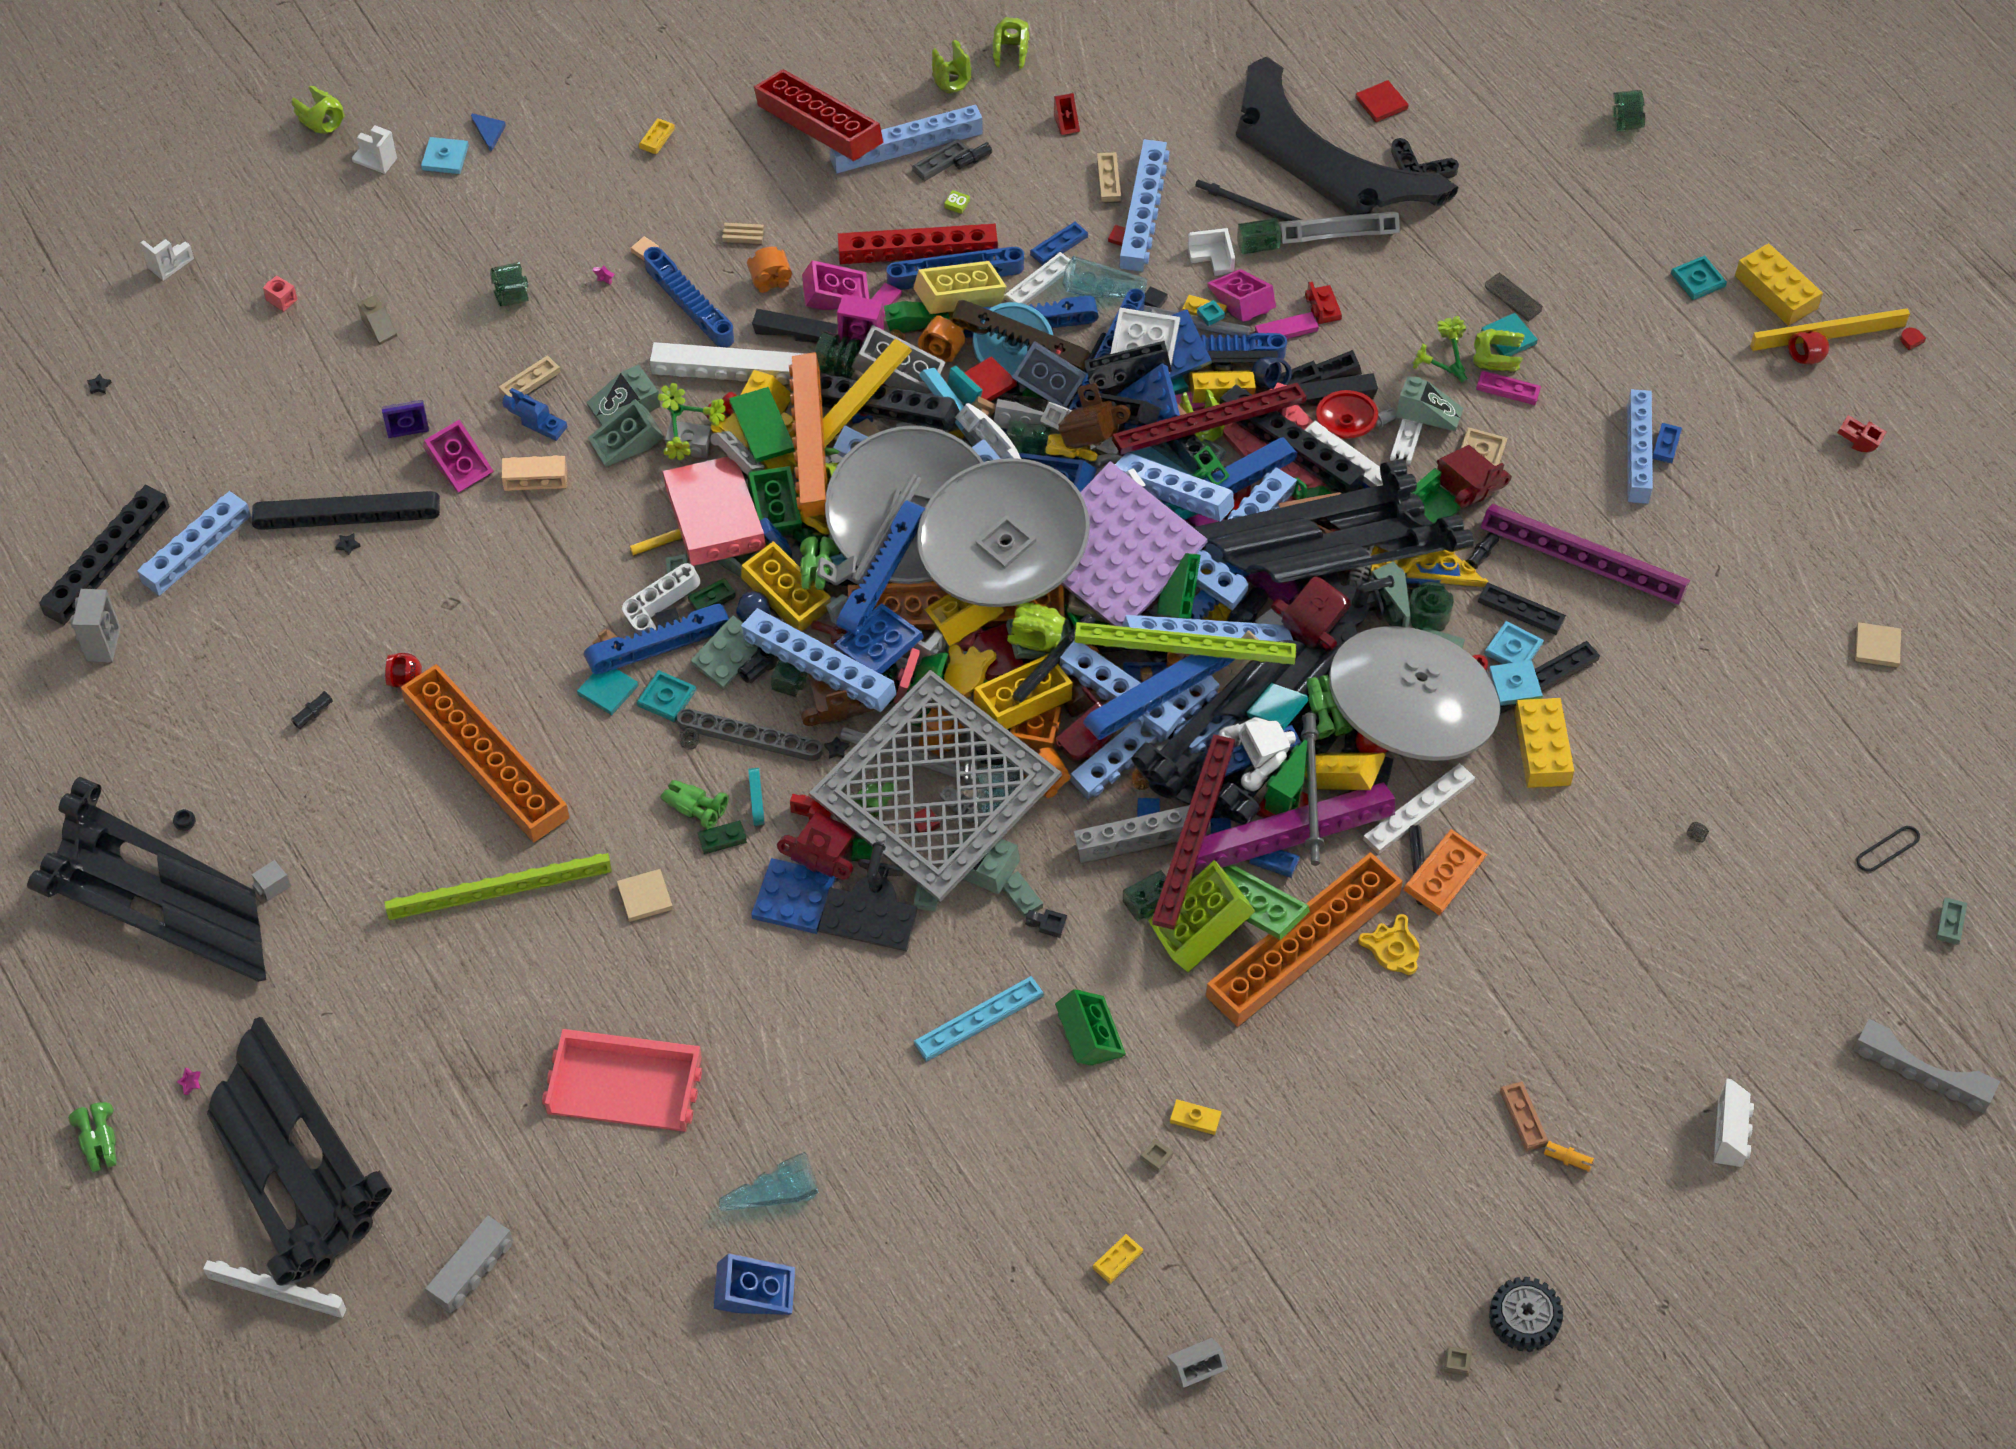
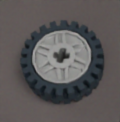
(1520, 1330)

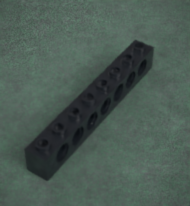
(895, 403)
(1312, 454)
(105, 553)

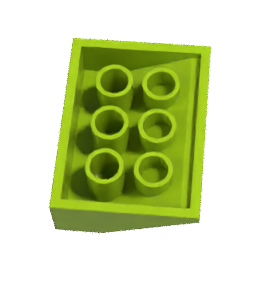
(1207, 917)

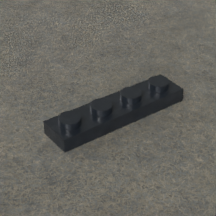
(1521, 608)

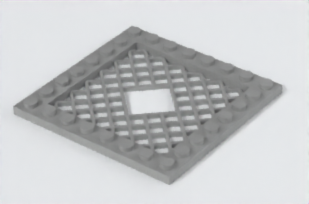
(929, 689)

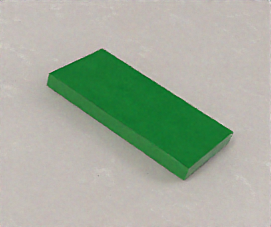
(762, 424)

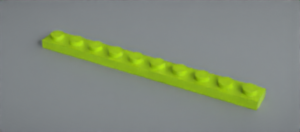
(1185, 643)
(498, 886)

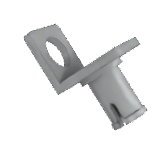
(838, 573)

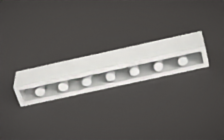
(718, 362)

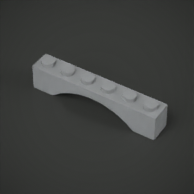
(1339, 227)
(1014, 411)
(1969, 1088)

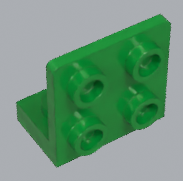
(1436, 500)

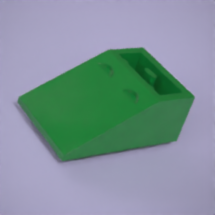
(1286, 787)

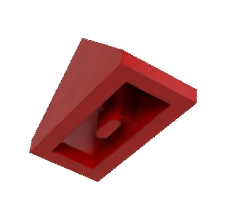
(1066, 114)

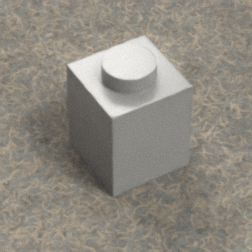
(270, 880)

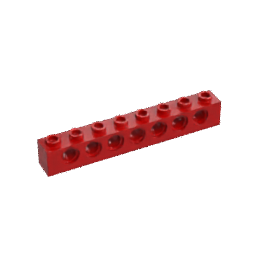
(915, 243)

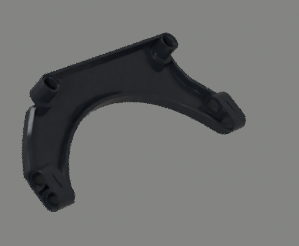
(1337, 175)

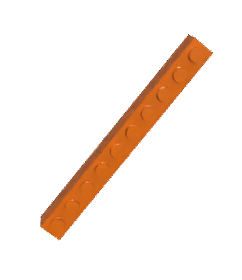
(809, 434)

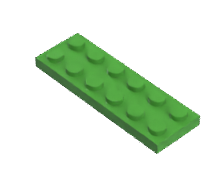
(1274, 909)

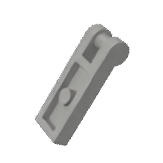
(736, 451)

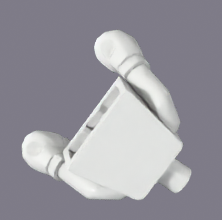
(1264, 744)

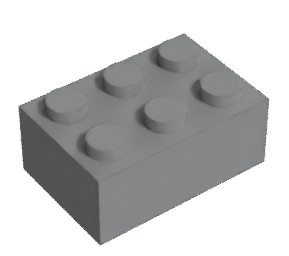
(96, 625)

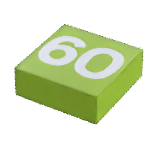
(957, 202)

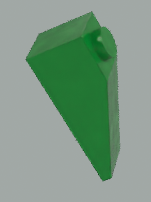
(909, 316)
(1178, 594)

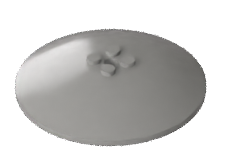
(873, 478)
(998, 502)
(1426, 720)

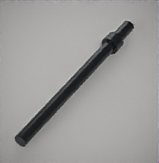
(1214, 189)

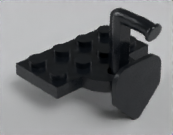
(1362, 599)
(870, 914)

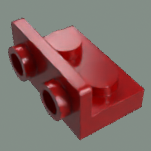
(1323, 303)

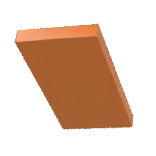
(1445, 872)

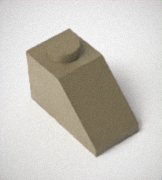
(376, 319)

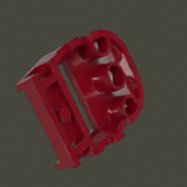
(996, 640)

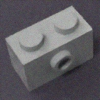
(1197, 1362)

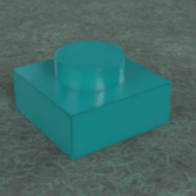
(1210, 313)

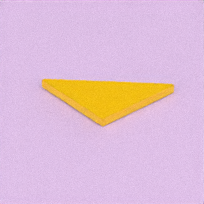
(1467, 576)

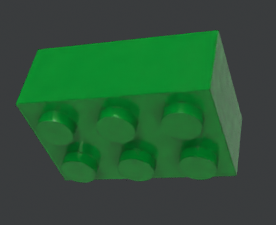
(775, 498)

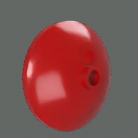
(1347, 413)

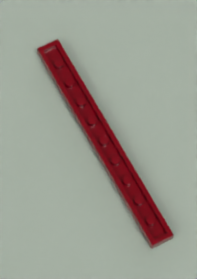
(1208, 418)
(1193, 832)

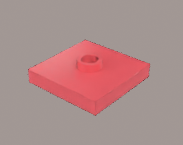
(906, 674)

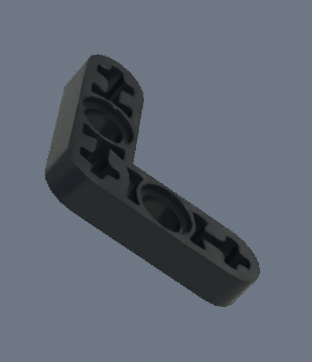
(1446, 167)

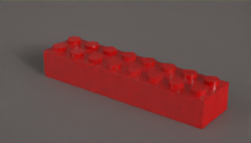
(818, 114)

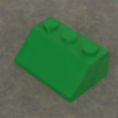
(936, 663)
(1089, 1028)

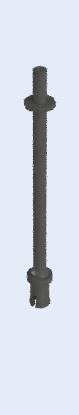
(1310, 734)

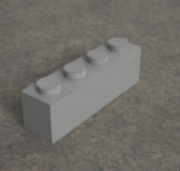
(469, 1264)

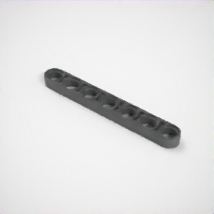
(757, 741)

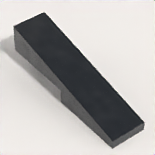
(802, 328)
(1336, 367)
(1318, 390)

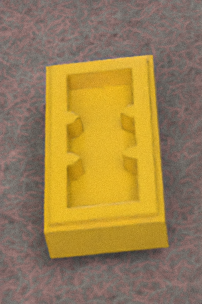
(656, 136)
(1195, 1117)
(1117, 1259)

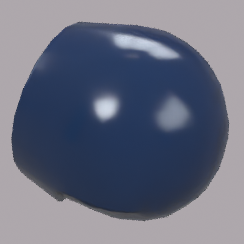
(1268, 372)
(750, 602)

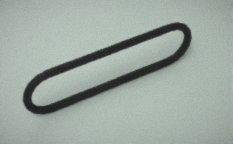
(1892, 856)

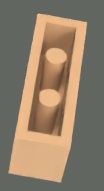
(534, 473)

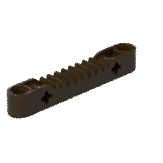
(970, 315)

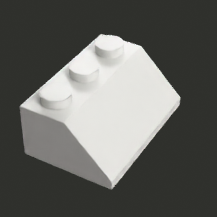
(1733, 1125)

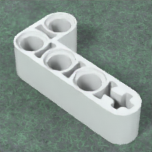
(682, 579)

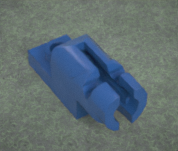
(534, 414)

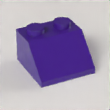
(405, 418)

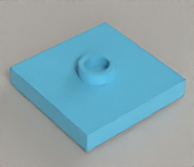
(444, 155)
(1513, 645)
(1515, 682)

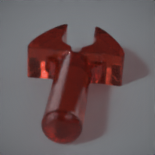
(833, 631)

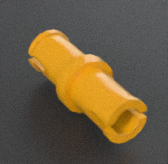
(1569, 1156)

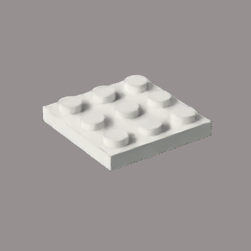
(1143, 328)

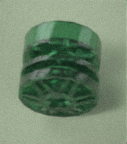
(837, 354)

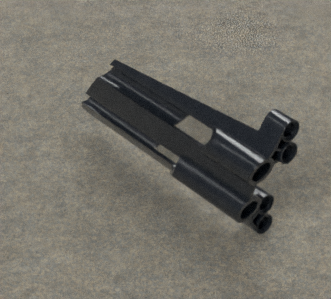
(1294, 547)
(1176, 770)
(199, 904)
(255, 1125)

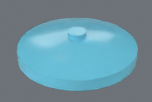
(1005, 353)

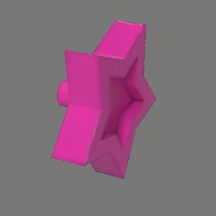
(603, 274)
(189, 1081)

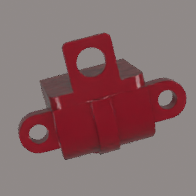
(1471, 476)
(1313, 613)
(1077, 740)
(821, 847)

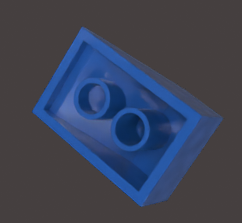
(753, 1286)

